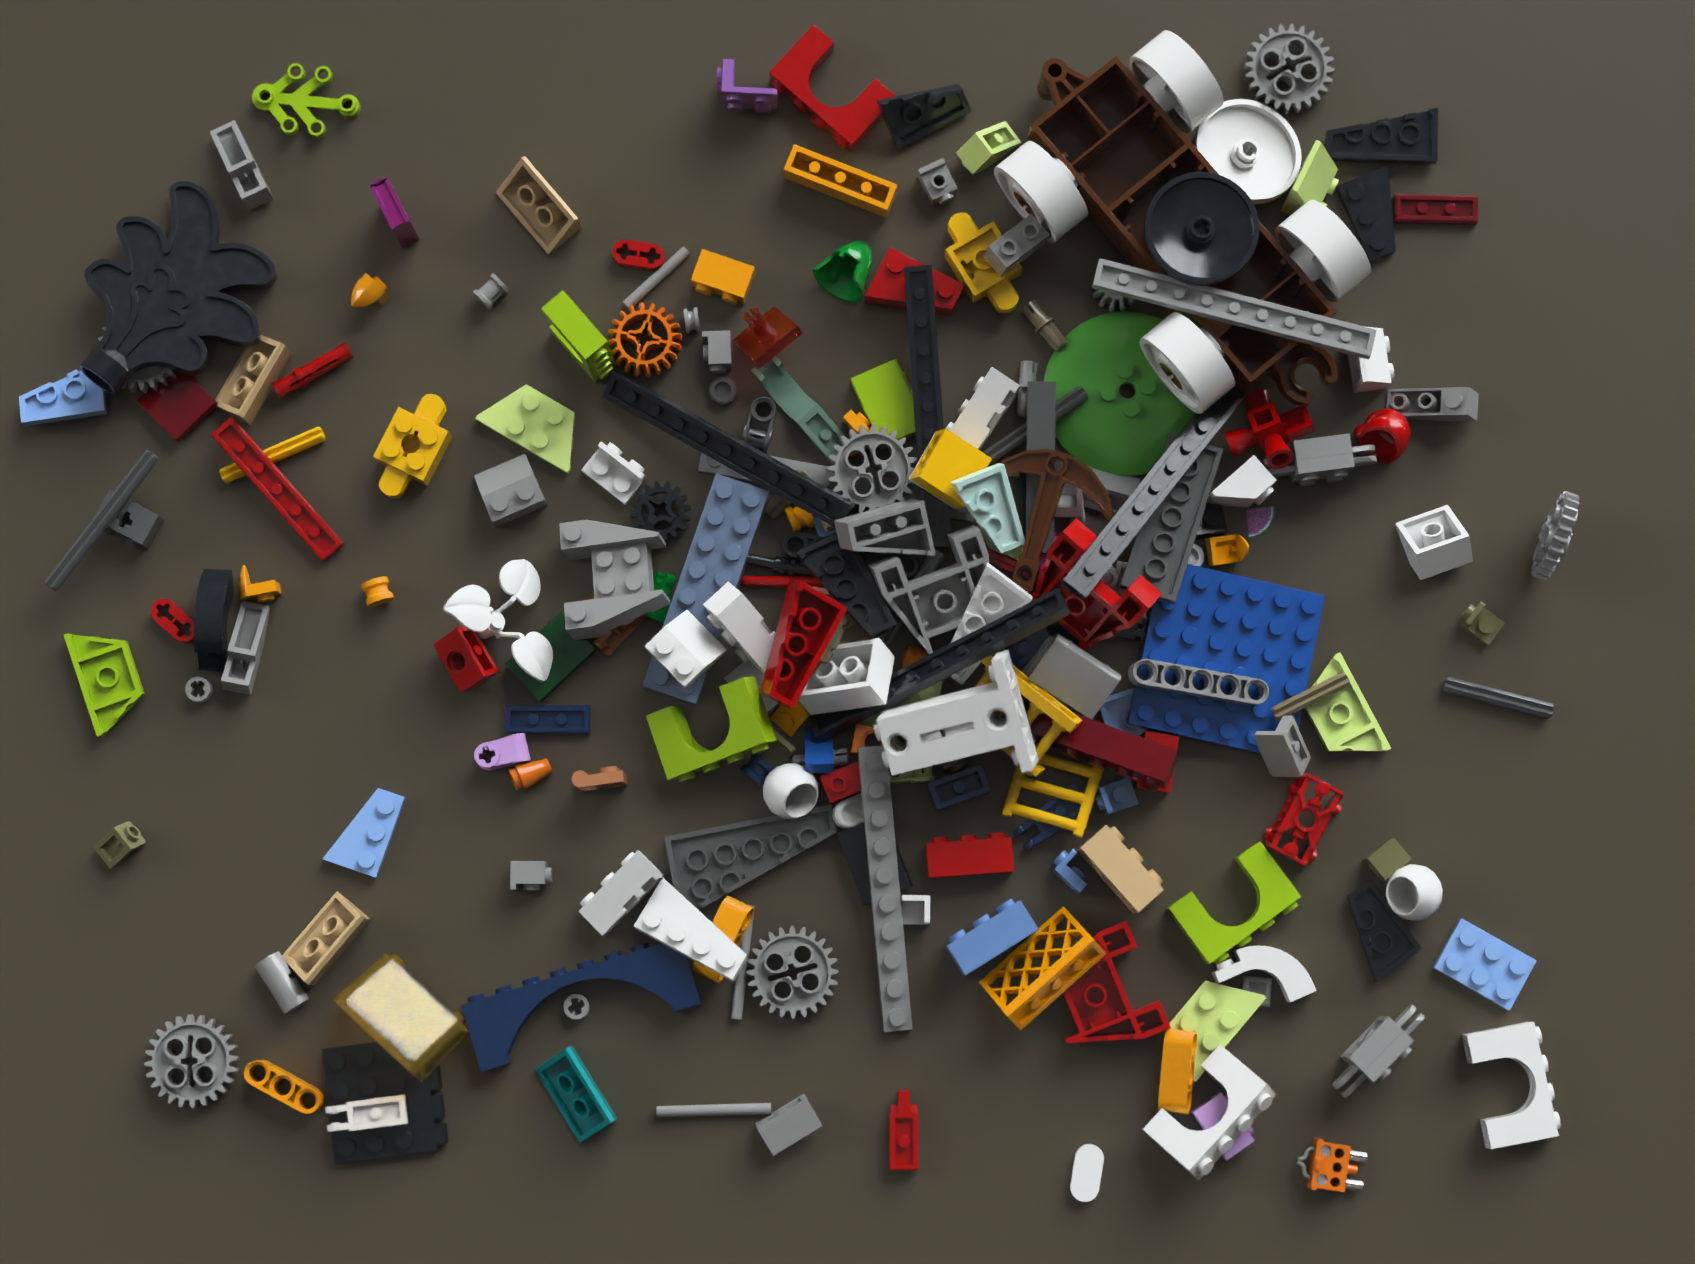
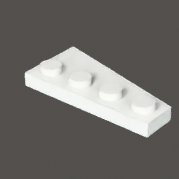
(991, 600)
(685, 929)

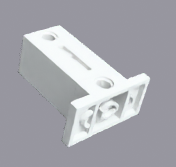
(959, 724)

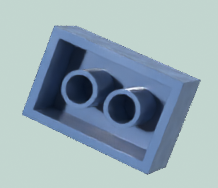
(990, 936)

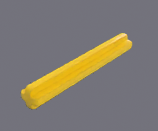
(279, 452)

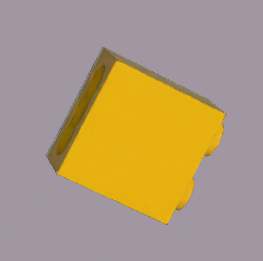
(944, 461)

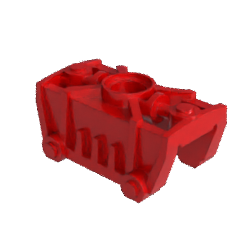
(1289, 815)

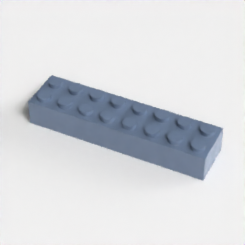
(714, 558)

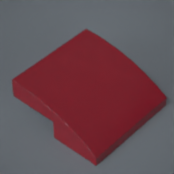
(178, 404)

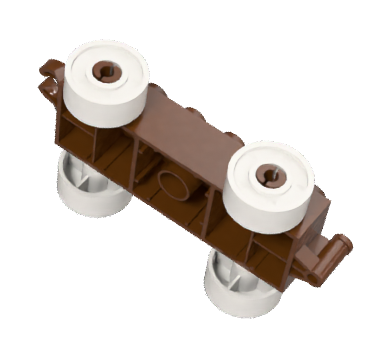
(1106, 158)

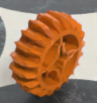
(656, 344)

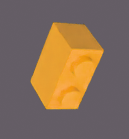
(722, 277)

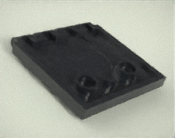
(371, 1073)

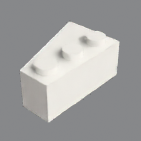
(741, 625)

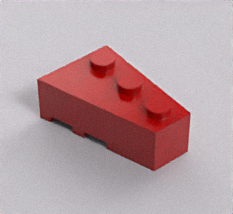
(889, 285)

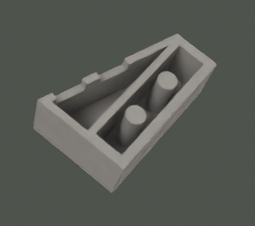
(888, 529)

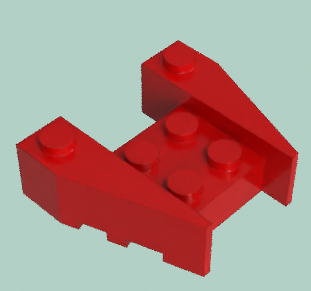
(1103, 610)
(1100, 1000)

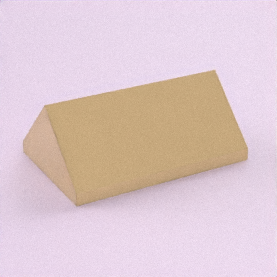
(538, 206)
(252, 379)
(325, 938)

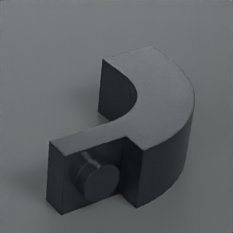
(211, 618)

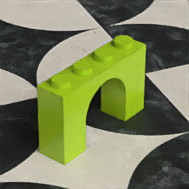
(579, 336)
(748, 731)
(1273, 894)

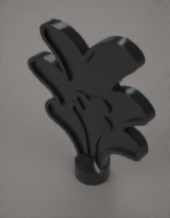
(173, 292)

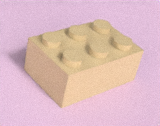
(1121, 868)

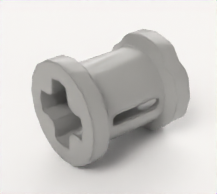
(491, 291)

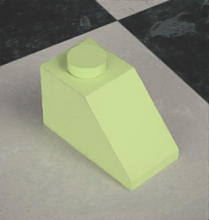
(988, 147)

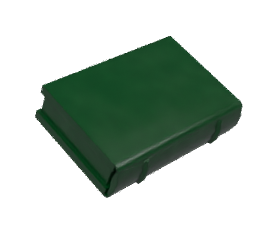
(567, 658)

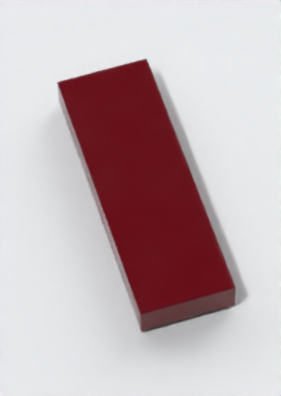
(1435, 209)

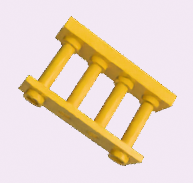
(1040, 703)

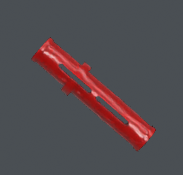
(312, 370)

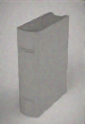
(1074, 676)

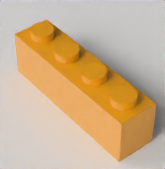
(840, 181)

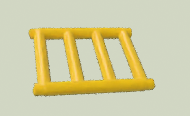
(1085, 799)

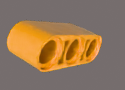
(733, 920)
(1177, 1071)
(270, 1086)

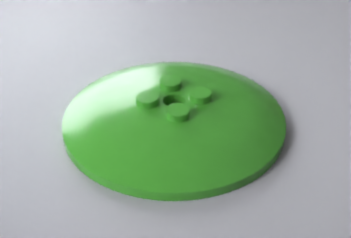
(1107, 429)

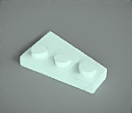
(992, 505)

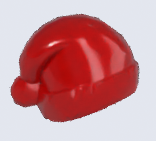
(1386, 431)

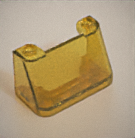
(402, 1016)

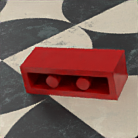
(969, 856)

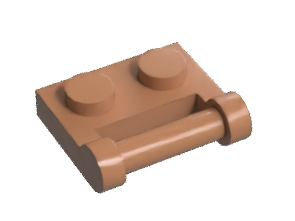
(607, 778)

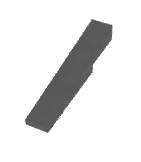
(1040, 436)

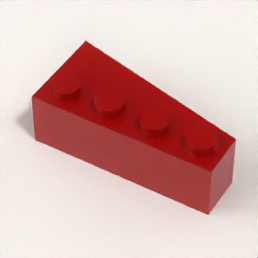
(799, 642)

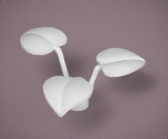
(472, 611)

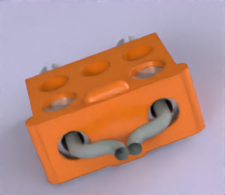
(1321, 1163)

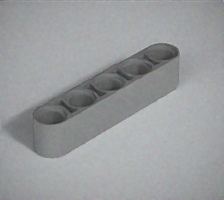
(1211, 679)

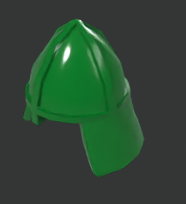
(845, 271)

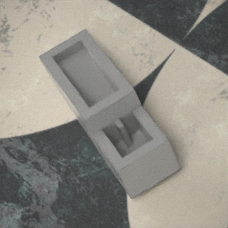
(241, 165)
(245, 648)

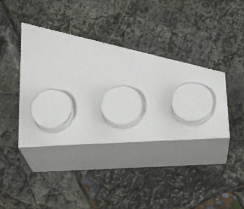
(985, 409)
(620, 892)

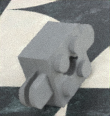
(1324, 459)
(1377, 1050)

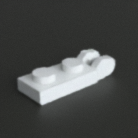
(370, 1113)

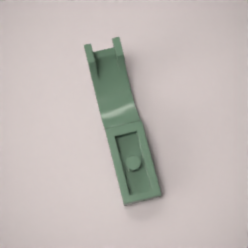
(799, 406)

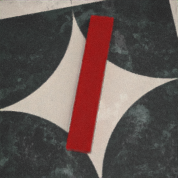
(277, 489)

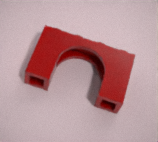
(846, 123)

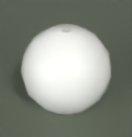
(790, 791)
(1414, 892)

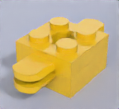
(973, 269)
(412, 446)

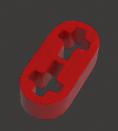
(637, 261)
(170, 626)

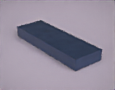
(548, 719)

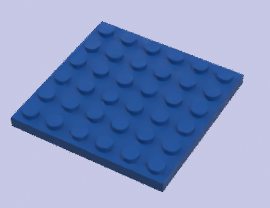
(1233, 629)

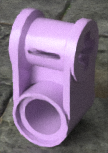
(507, 751)

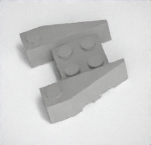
(620, 575)
(938, 598)

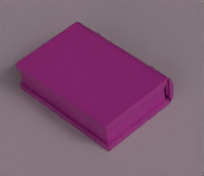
(394, 211)

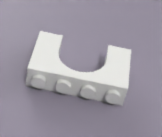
(1536, 1117)
(1201, 1149)

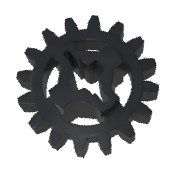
(668, 501)

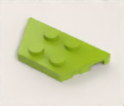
(105, 677)

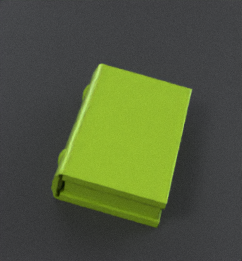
(887, 399)

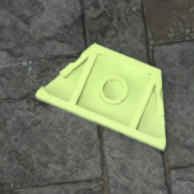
(534, 424)
(1345, 717)
(1216, 1016)

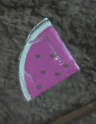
(1259, 520)

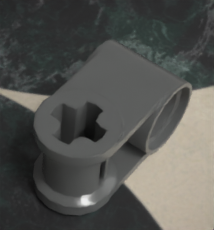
(759, 426)

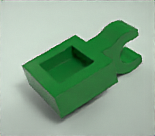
(662, 582)

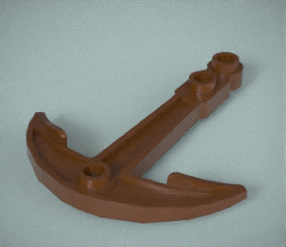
(1047, 499)

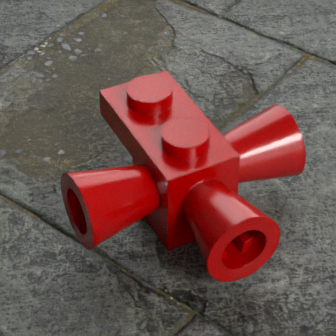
(1270, 429)

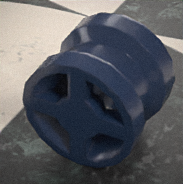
(757, 769)

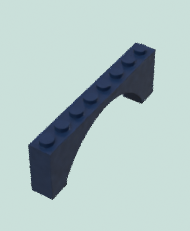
(499, 1018)

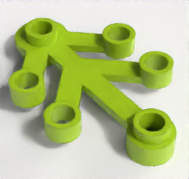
(301, 100)

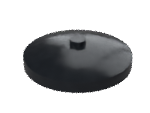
(1201, 228)

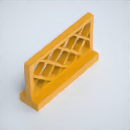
(1052, 979)

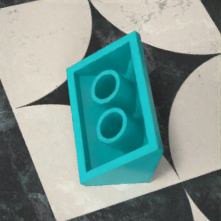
(575, 1094)

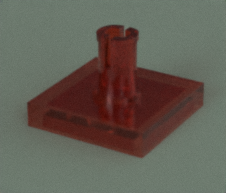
(766, 335)

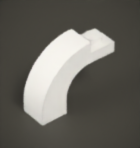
(1284, 968)

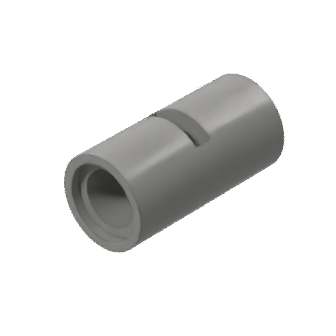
(278, 979)

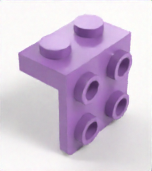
(738, 98)

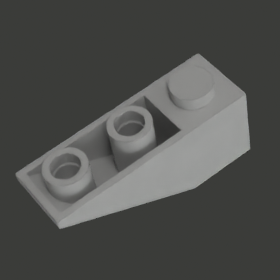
(1435, 404)

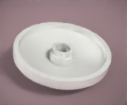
(1251, 148)

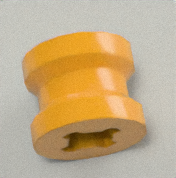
(798, 518)
(377, 591)

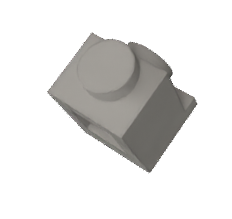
(937, 194)
(717, 351)
(529, 874)

